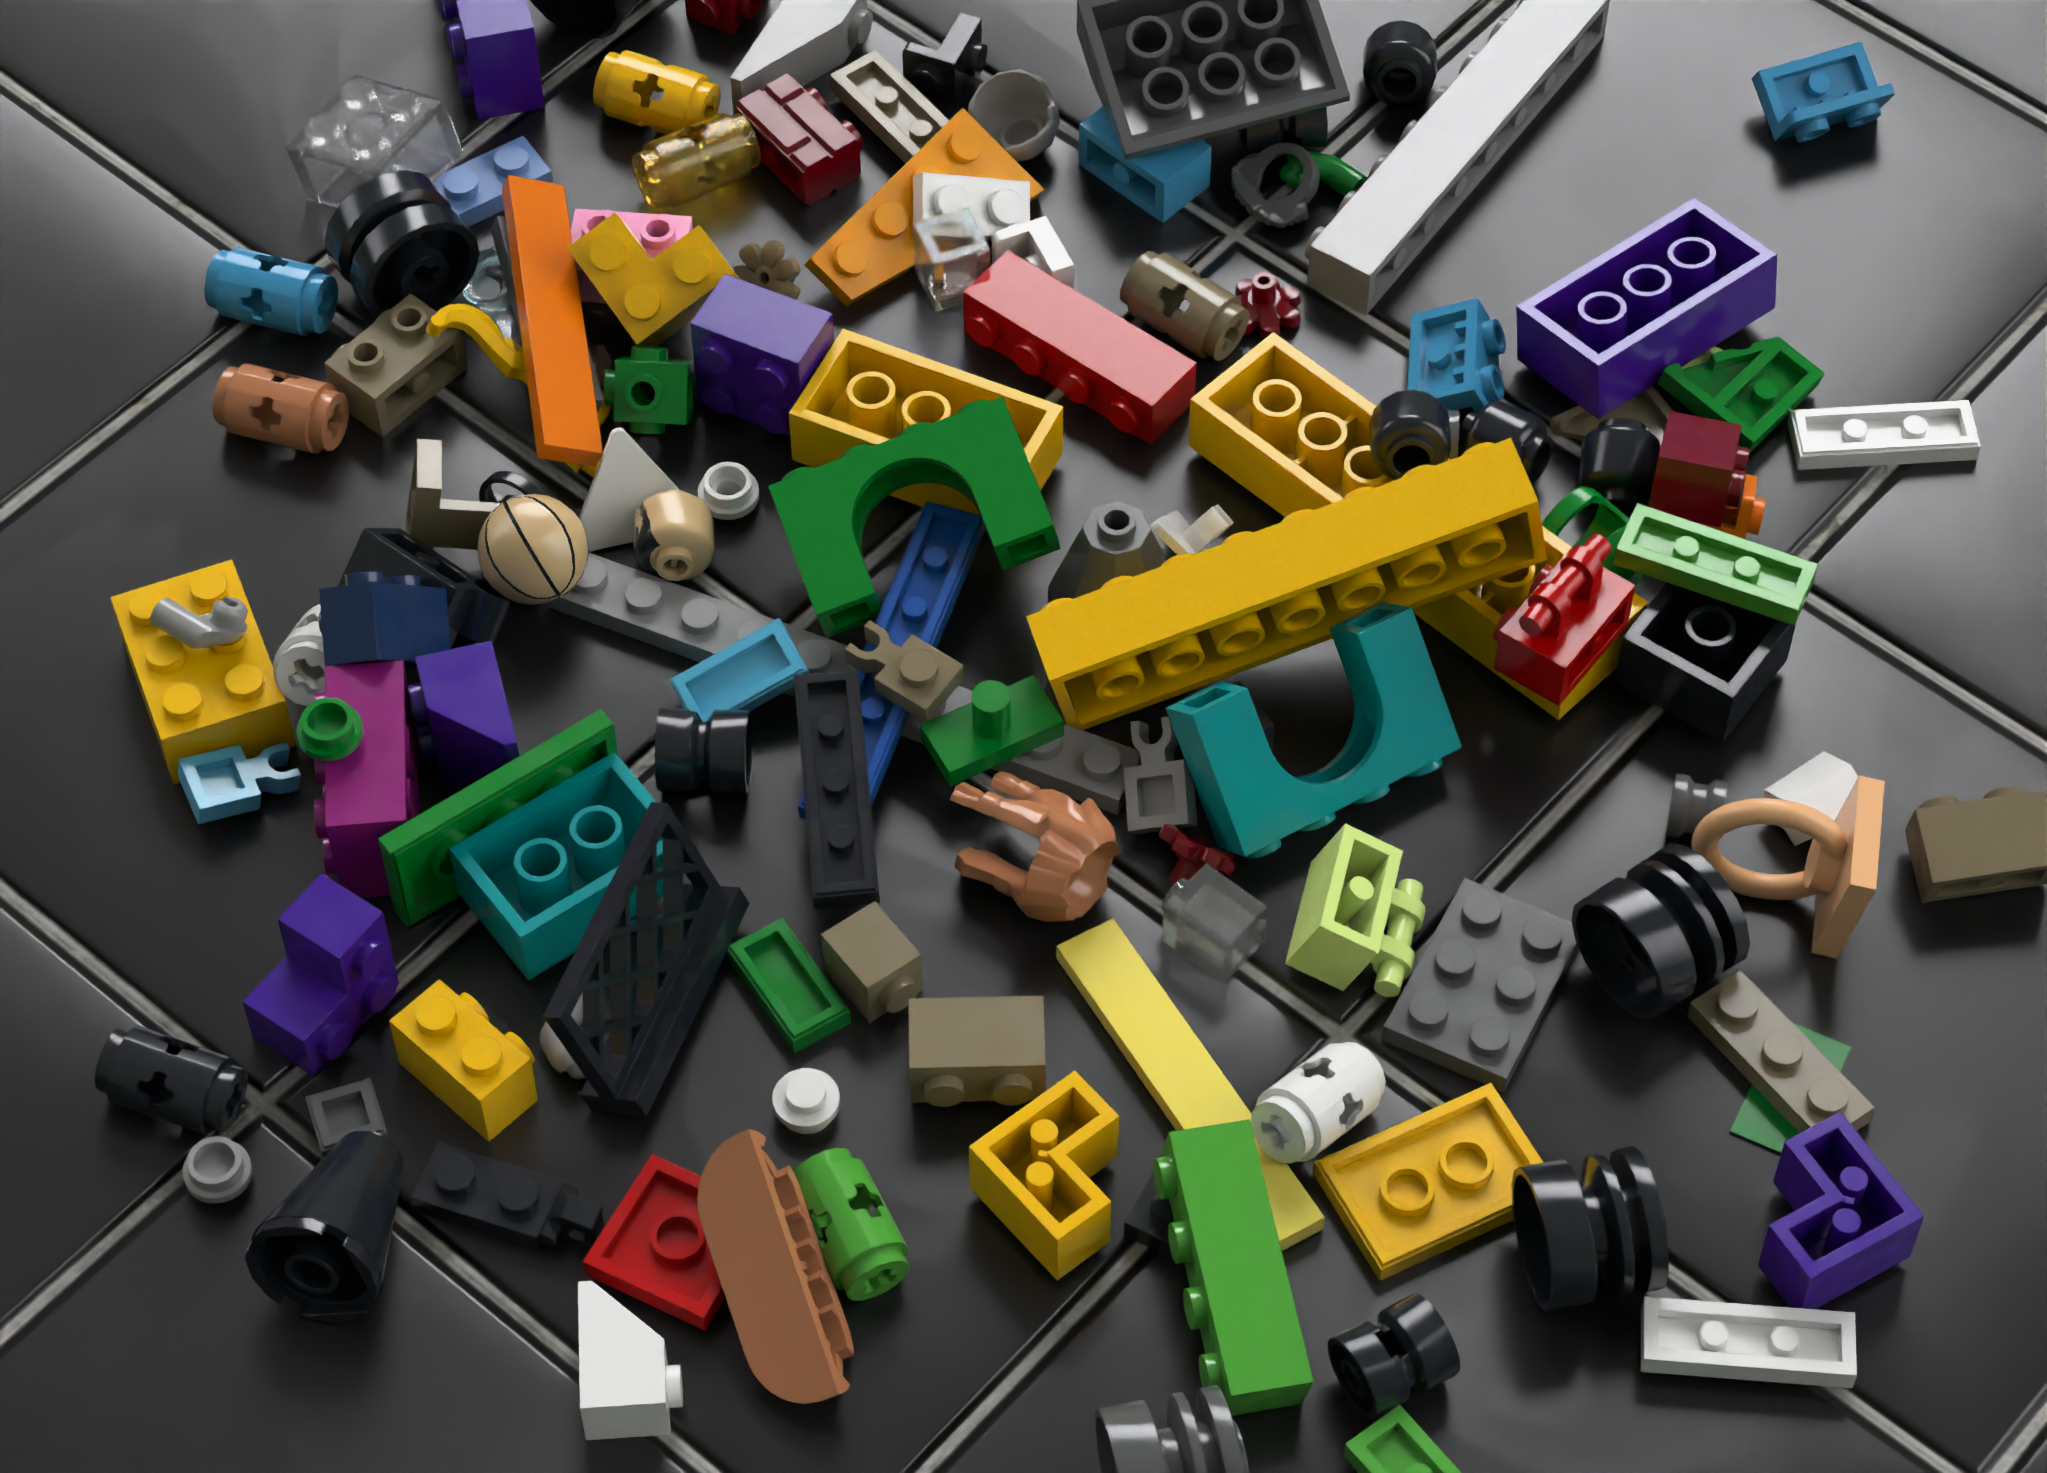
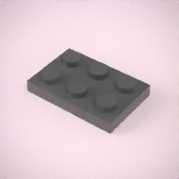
(1482, 985)

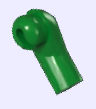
(1332, 171)

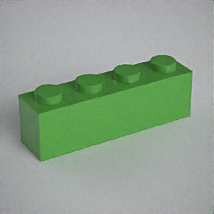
(1233, 1267)

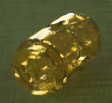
(670, 166)

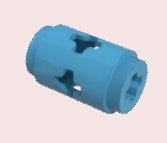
(280, 290)

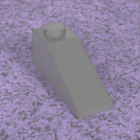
(802, 41)

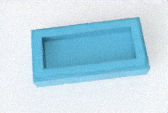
(742, 673)

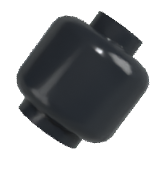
(1399, 63)
(1504, 421)
(1409, 432)
(1620, 462)

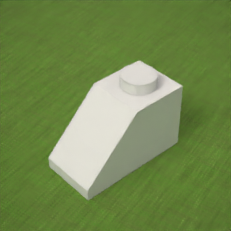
(622, 1371)

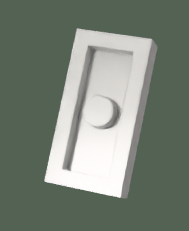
(992, 201)

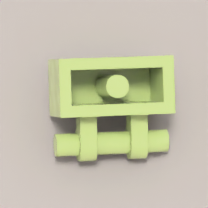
(1346, 911)

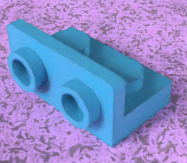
(1457, 355)

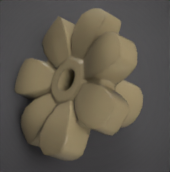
(768, 269)

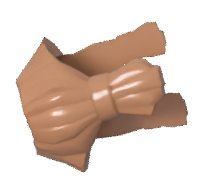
(1071, 856)

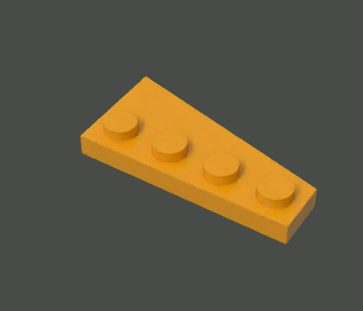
(879, 237)

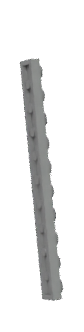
(703, 625)

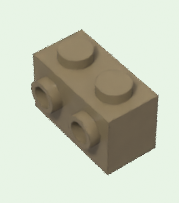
(396, 365)
(1979, 844)
(976, 1050)

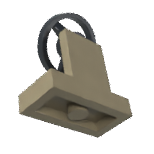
(448, 521)

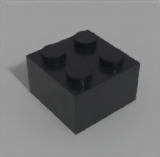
(1701, 658)

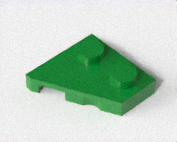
(1745, 386)

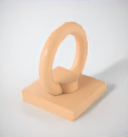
(1838, 866)

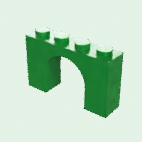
(968, 451)

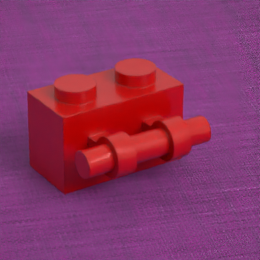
(1564, 622)

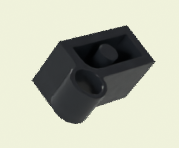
(472, 603)

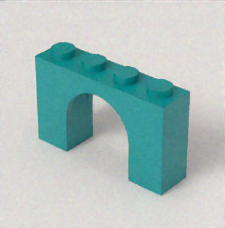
(1395, 733)

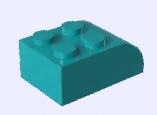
(551, 861)

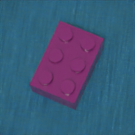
(373, 785)

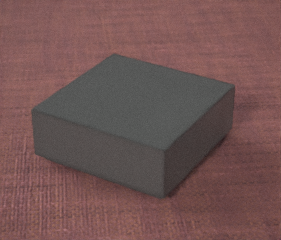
(345, 1111)

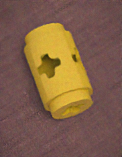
(628, 80)

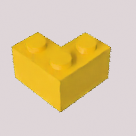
(646, 293)
(1039, 1173)

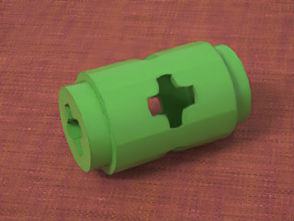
(862, 1250)

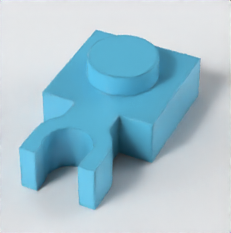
(229, 784)

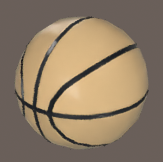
(533, 549)

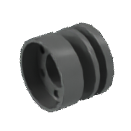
(1133, 1444)

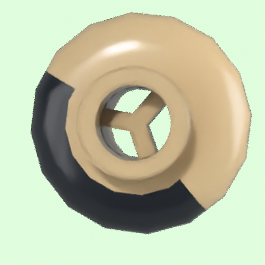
(673, 535)

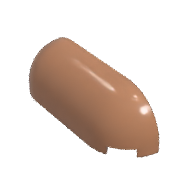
(773, 1272)

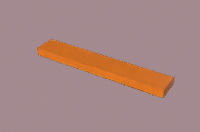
(551, 322)

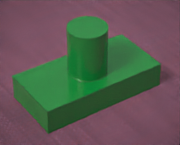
(991, 728)

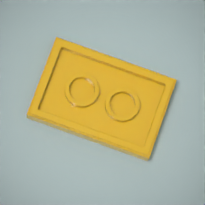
(1428, 1180)

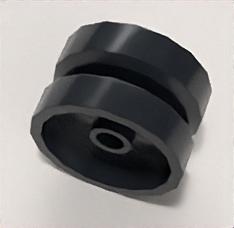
(400, 241)

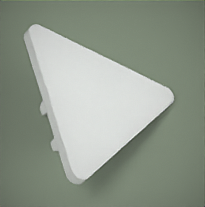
(619, 487)
(1191, 539)

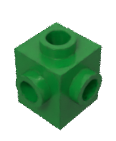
(671, 380)

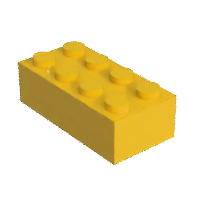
(876, 390)

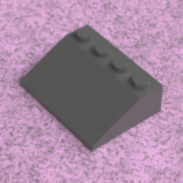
(1205, 66)

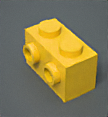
(465, 1059)

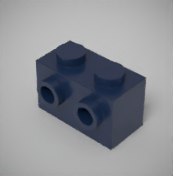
(382, 620)

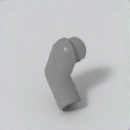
(217, 628)

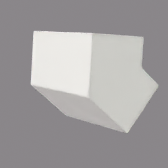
(1819, 784)

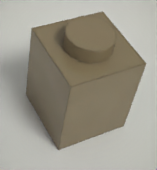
(872, 962)

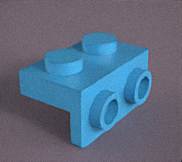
(1819, 92)

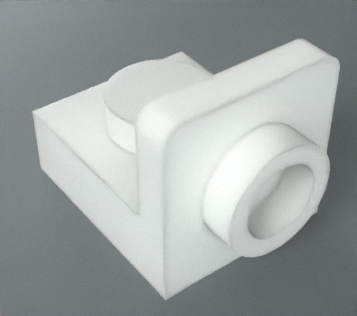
(1038, 245)

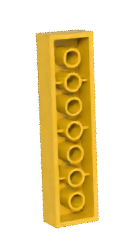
(1305, 444)
(1289, 584)

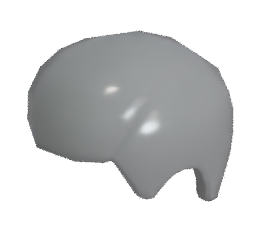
(1017, 112)

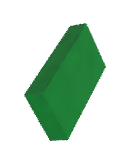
(788, 985)

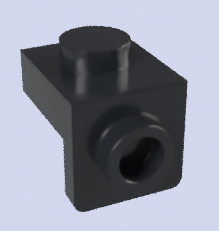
(947, 70)

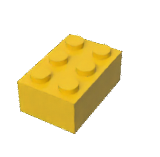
(206, 694)

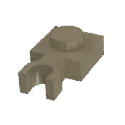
(908, 675)

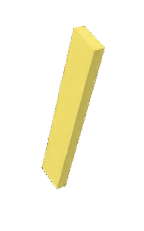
(1173, 1059)

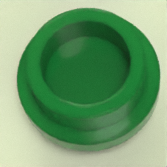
(329, 729)

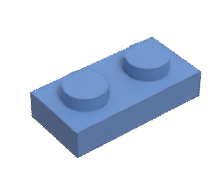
(477, 184)

